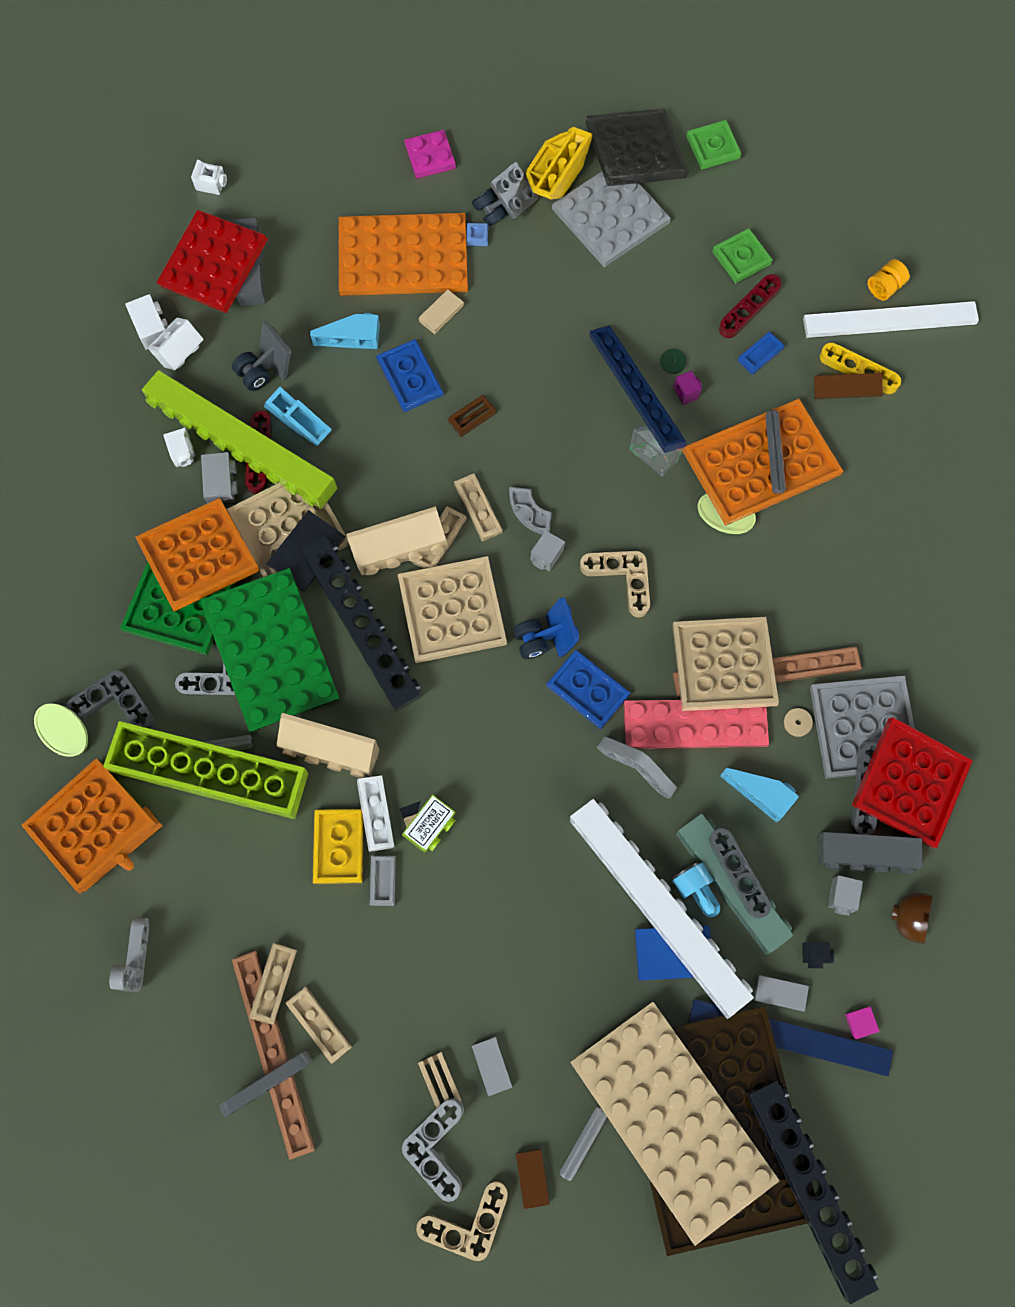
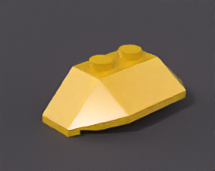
(558, 163)

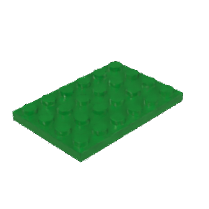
(269, 649)

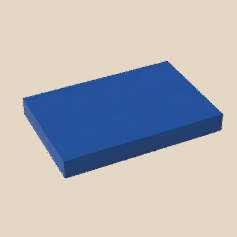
(409, 375)
(588, 689)
(657, 959)

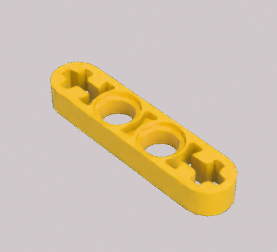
(861, 365)

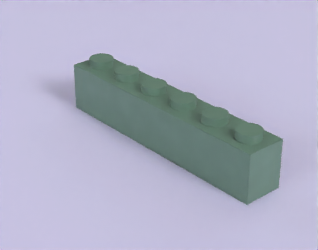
(767, 931)

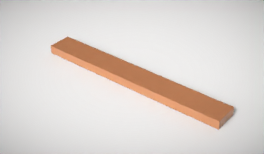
(809, 665)
(273, 1055)

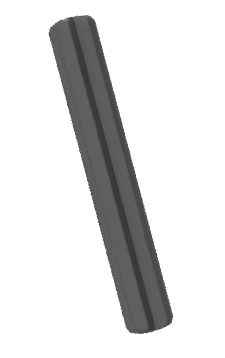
(775, 452)

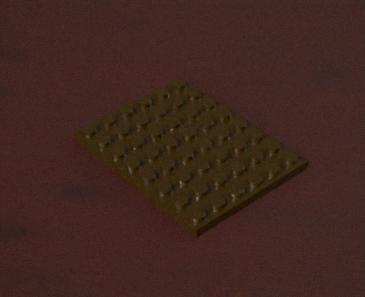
(737, 1058)

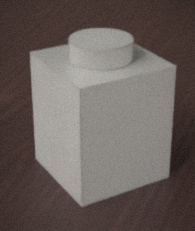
(547, 551)
(845, 895)

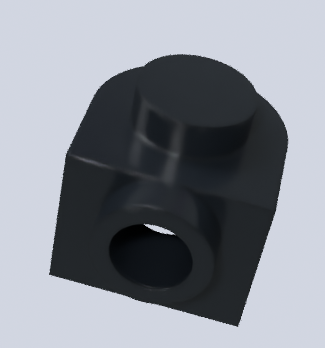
(817, 954)

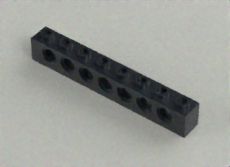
(314, 554)
(851, 1285)

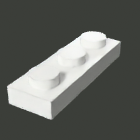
(375, 813)

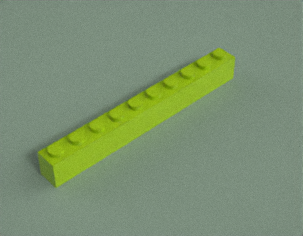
(239, 439)

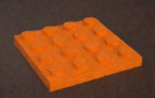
(197, 554)
(88, 825)

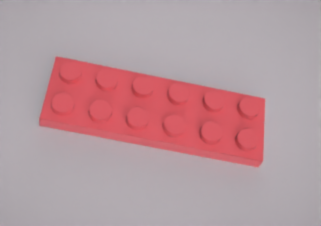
(665, 725)

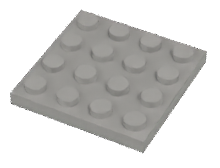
(610, 217)
(855, 714)

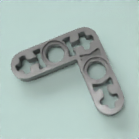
(221, 688)
(639, 761)
(131, 976)
(426, 1145)

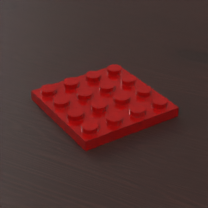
(212, 261)
(912, 782)

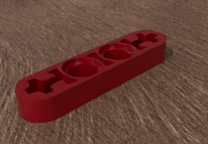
(750, 306)
(267, 431)

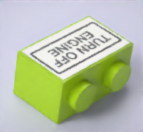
(429, 823)

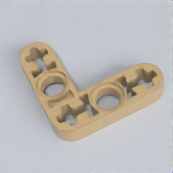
(630, 571)
(467, 1236)

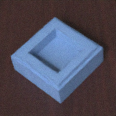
(477, 234)

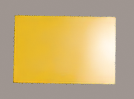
(338, 846)

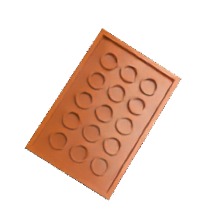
(402, 254)
(737, 464)

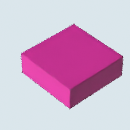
(862, 1023)

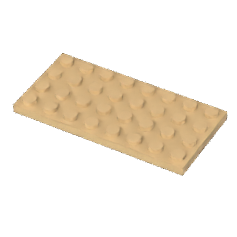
(674, 1123)

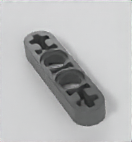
(860, 769)
(736, 874)
(265, 1084)

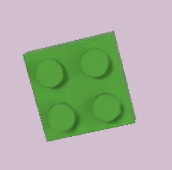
(713, 144)
(742, 255)

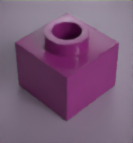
(687, 387)

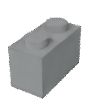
(219, 477)

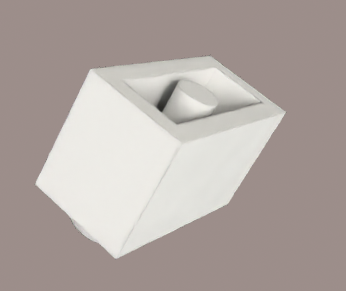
(146, 319)
(176, 344)

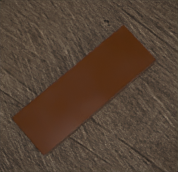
(848, 386)

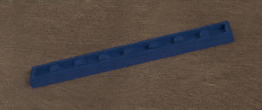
(638, 389)
(813, 1043)

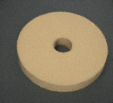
(801, 715)

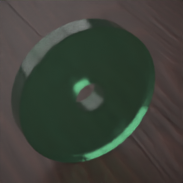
(673, 354)

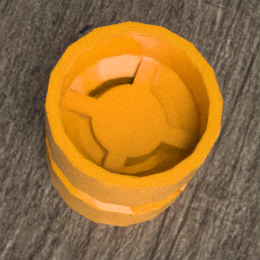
(888, 279)

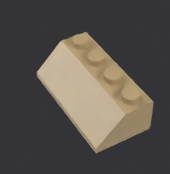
(398, 541)
(327, 745)

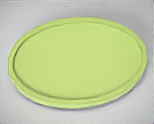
(712, 518)
(61, 730)

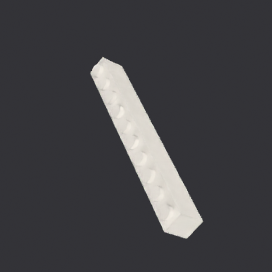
(661, 909)

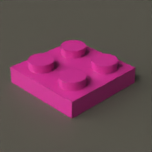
(430, 154)

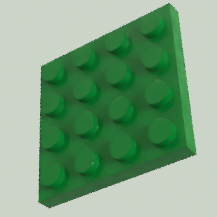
(154, 618)

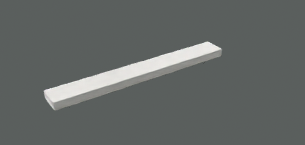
(890, 319)

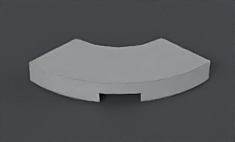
(528, 511)

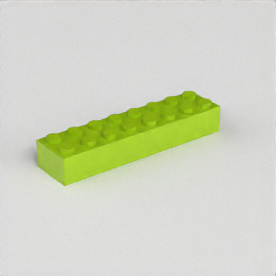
(206, 770)

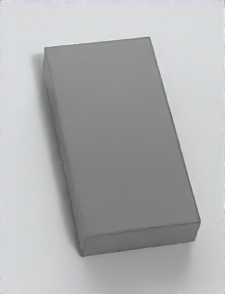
(382, 880)
(781, 993)
(492, 1066)

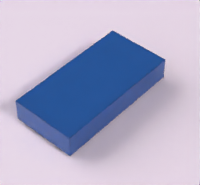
(761, 353)

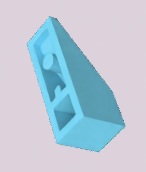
(349, 332)
(766, 793)

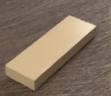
(478, 507)
(451, 523)
(272, 984)
(318, 1025)

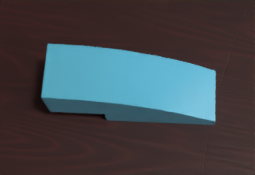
(297, 417)

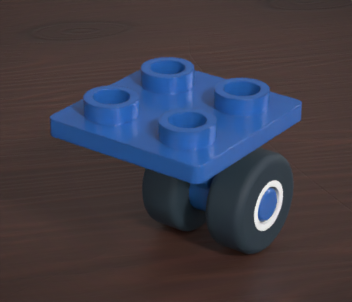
(560, 629)

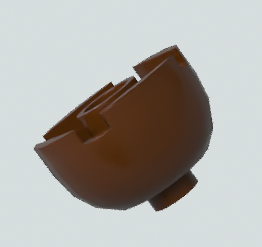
(913, 916)

